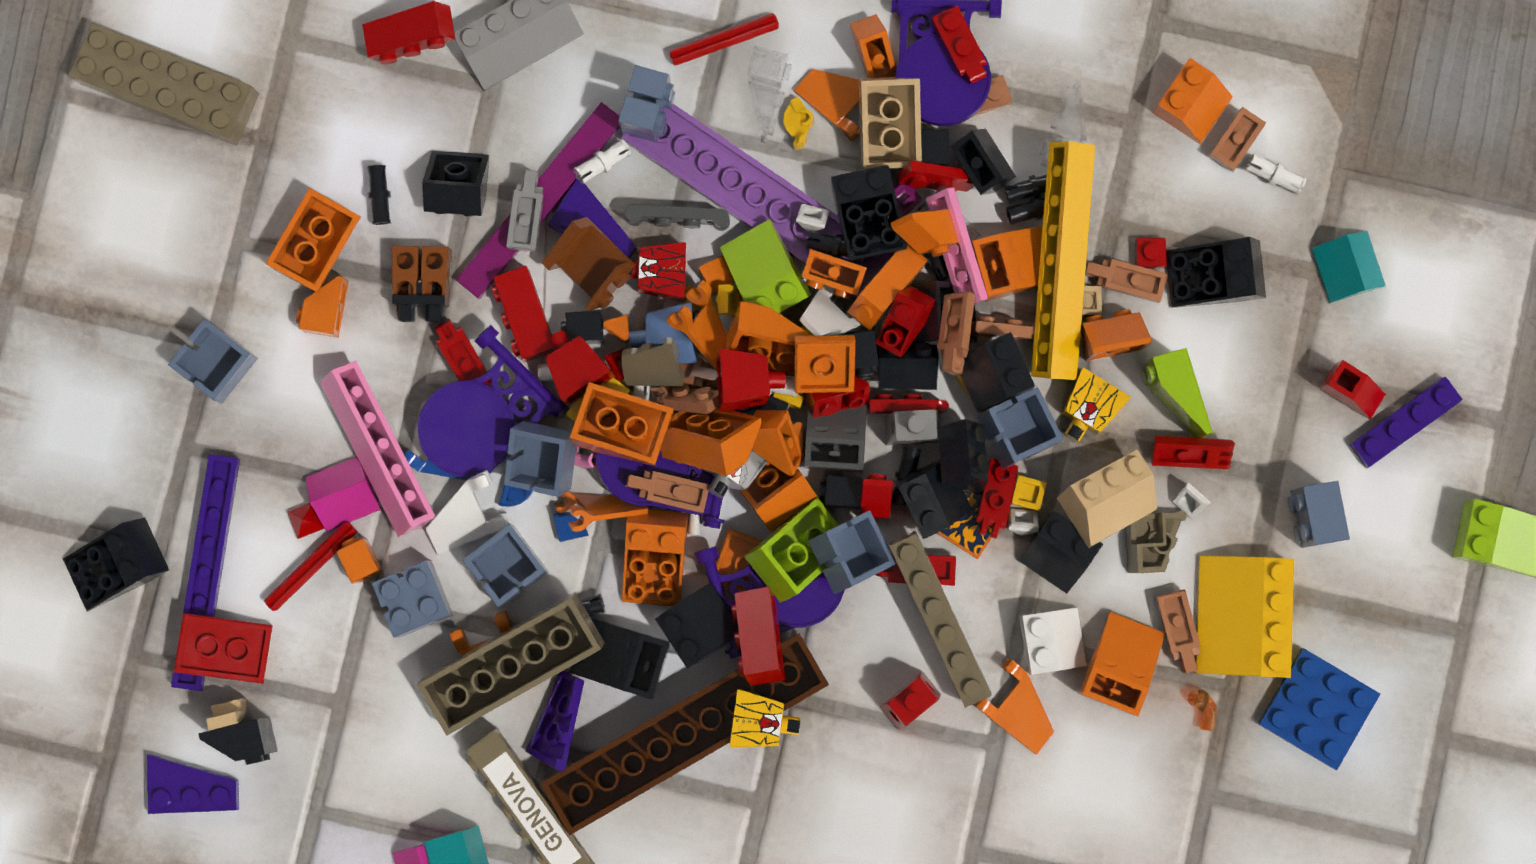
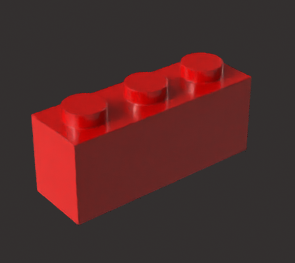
(409, 32)
(523, 314)
(758, 636)

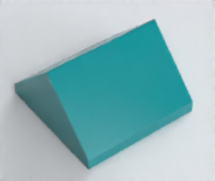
(1348, 266)
(457, 848)

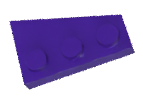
(582, 203)
(556, 723)
(183, 789)

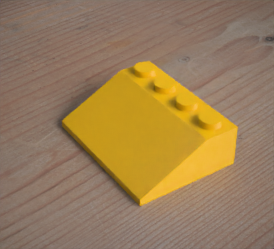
(1245, 616)

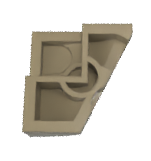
(652, 365)
(1151, 541)

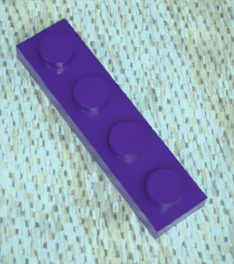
(1406, 422)

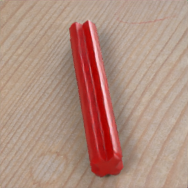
(724, 39)
(310, 566)

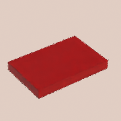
(222, 648)

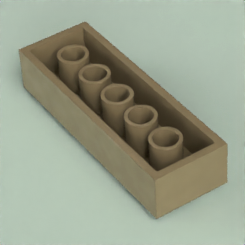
(164, 84)
(511, 663)

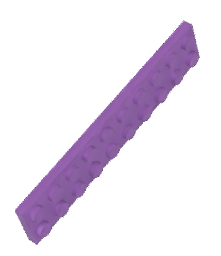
(740, 184)

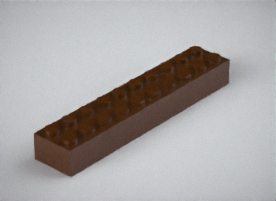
(671, 741)

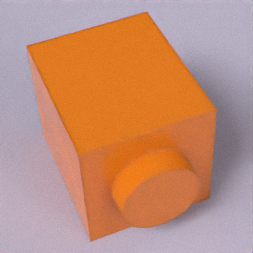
(359, 560)

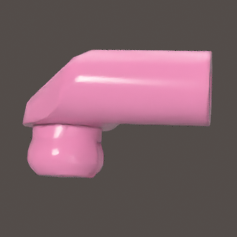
(585, 460)

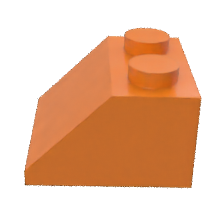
(1193, 101)
(1114, 335)
(777, 495)

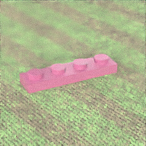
(961, 258)

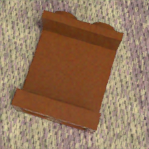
(590, 261)

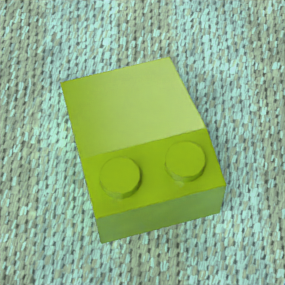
(765, 269)
(1176, 386)
(1497, 537)
(785, 556)

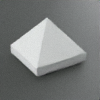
(812, 217)
(1190, 501)
(1023, 521)

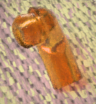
(1206, 706)

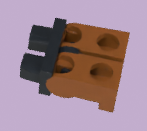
(421, 280)

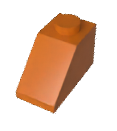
(873, 47)
(927, 231)
(324, 310)
(778, 441)

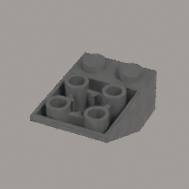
(836, 441)

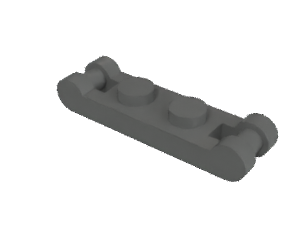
(666, 215)

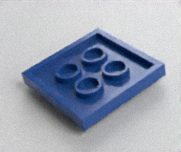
(1319, 709)

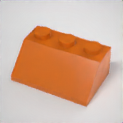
(313, 240)
(711, 440)

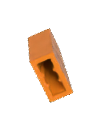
(883, 288)

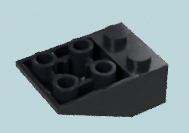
(865, 209)
(1216, 273)
(115, 563)
(626, 660)

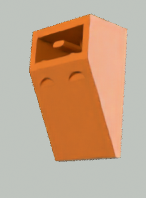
(1009, 261)
(654, 557)
(1122, 664)

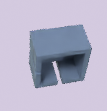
(645, 112)
(217, 362)
(1020, 428)
(546, 456)
(1318, 514)
(852, 552)
(507, 565)
(412, 599)

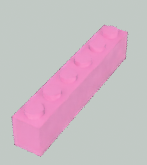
(377, 449)

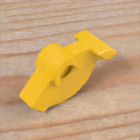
(798, 122)

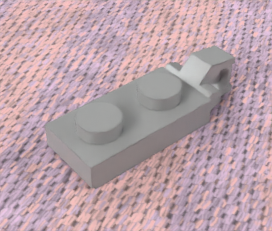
(526, 214)

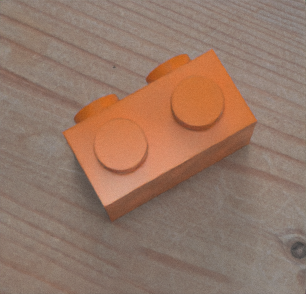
(833, 272)

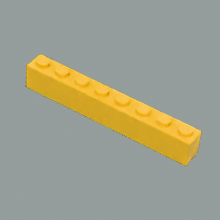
(1063, 260)

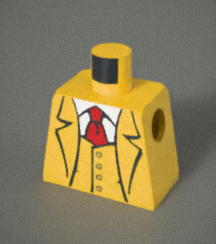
(1091, 404)
(760, 721)

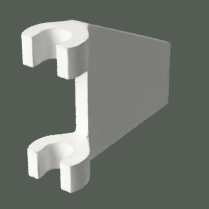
(826, 319)
(463, 518)

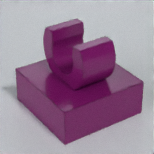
(906, 198)

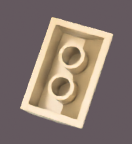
(889, 121)
(1110, 498)

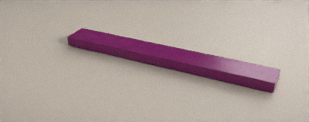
(555, 182)

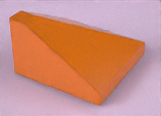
(716, 273)

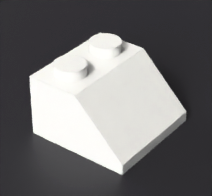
(1052, 641)

